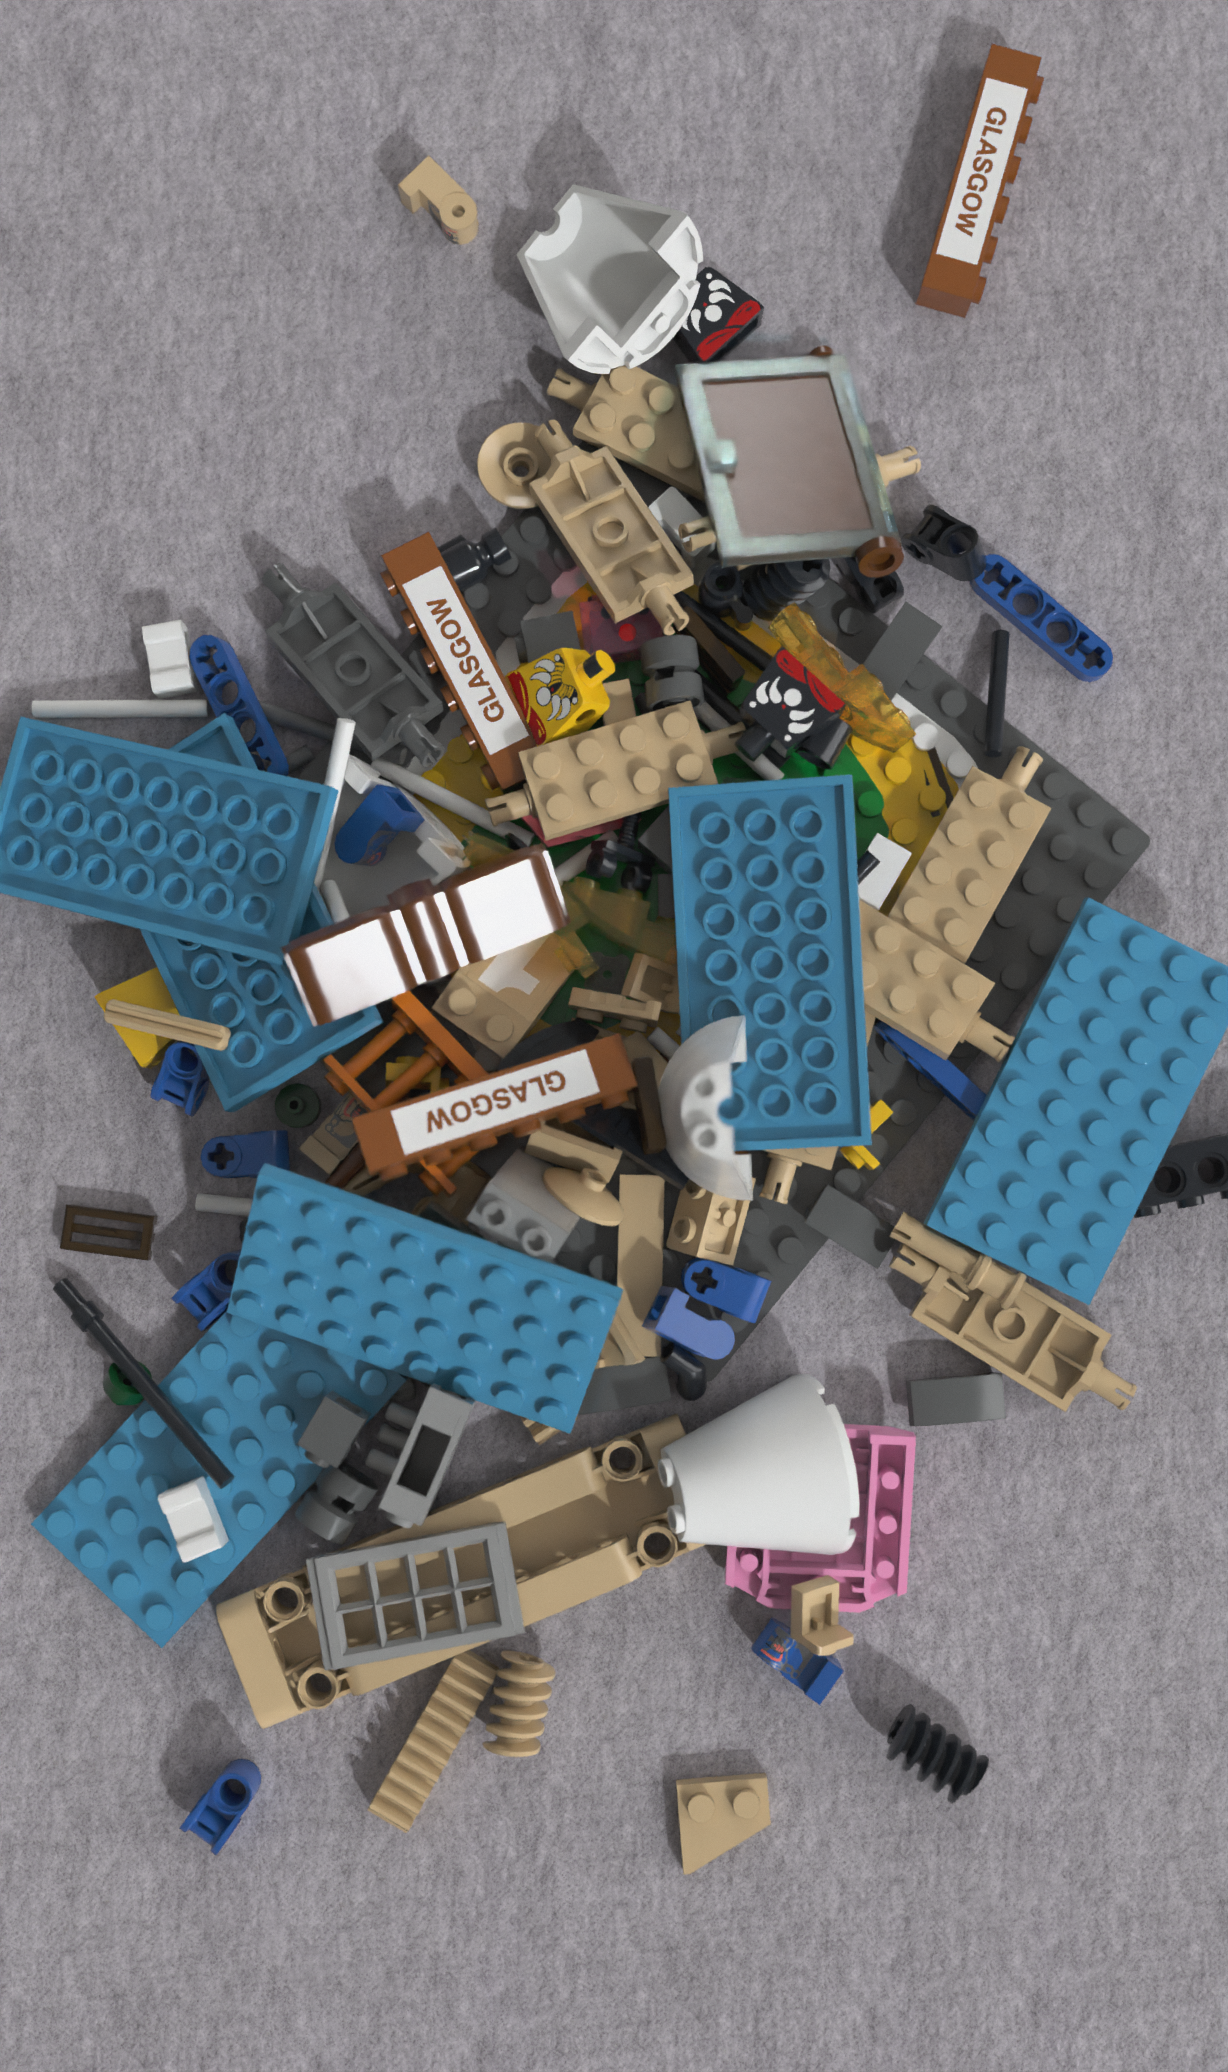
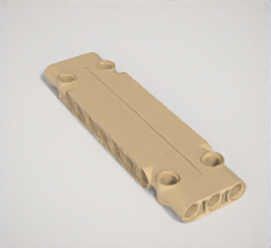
(571, 1537)

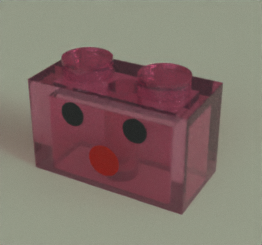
(617, 639)

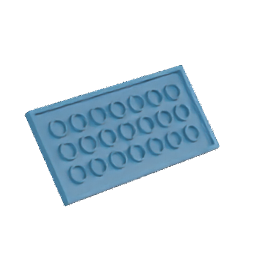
(160, 839)
(776, 938)
(249, 996)
(1085, 1101)
(420, 1298)
(250, 1402)

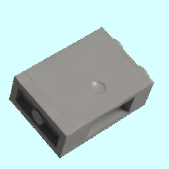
(522, 1210)
(424, 1454)

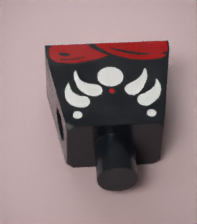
(718, 320)
(786, 708)

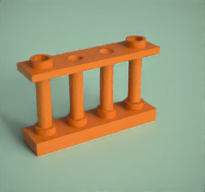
(440, 1050)

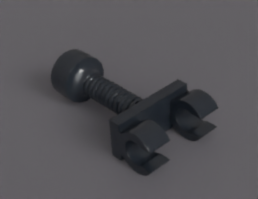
(605, 854)

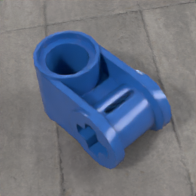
(181, 1078)
(250, 1153)
(732, 1289)
(208, 1292)
(221, 1808)

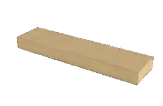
(640, 1255)

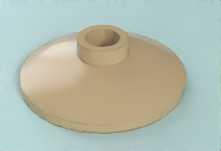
(502, 452)
(584, 1194)

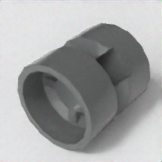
(671, 669)
(327, 1514)

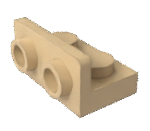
(707, 1224)

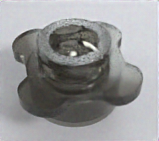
(616, 965)

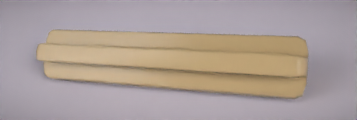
(167, 1025)

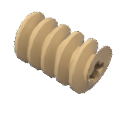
(522, 1705)

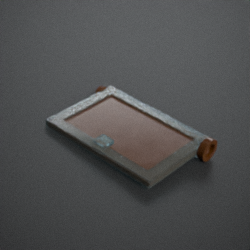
(788, 462)

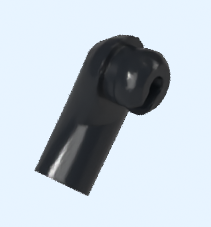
(691, 1372)

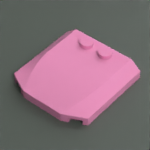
(880, 1553)

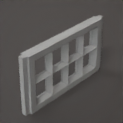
(330, 1610)

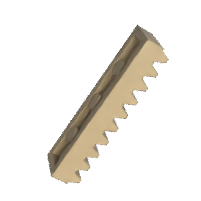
(433, 1739)

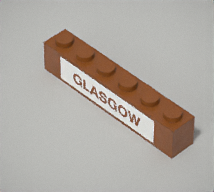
(979, 180)
(462, 657)
(494, 1106)

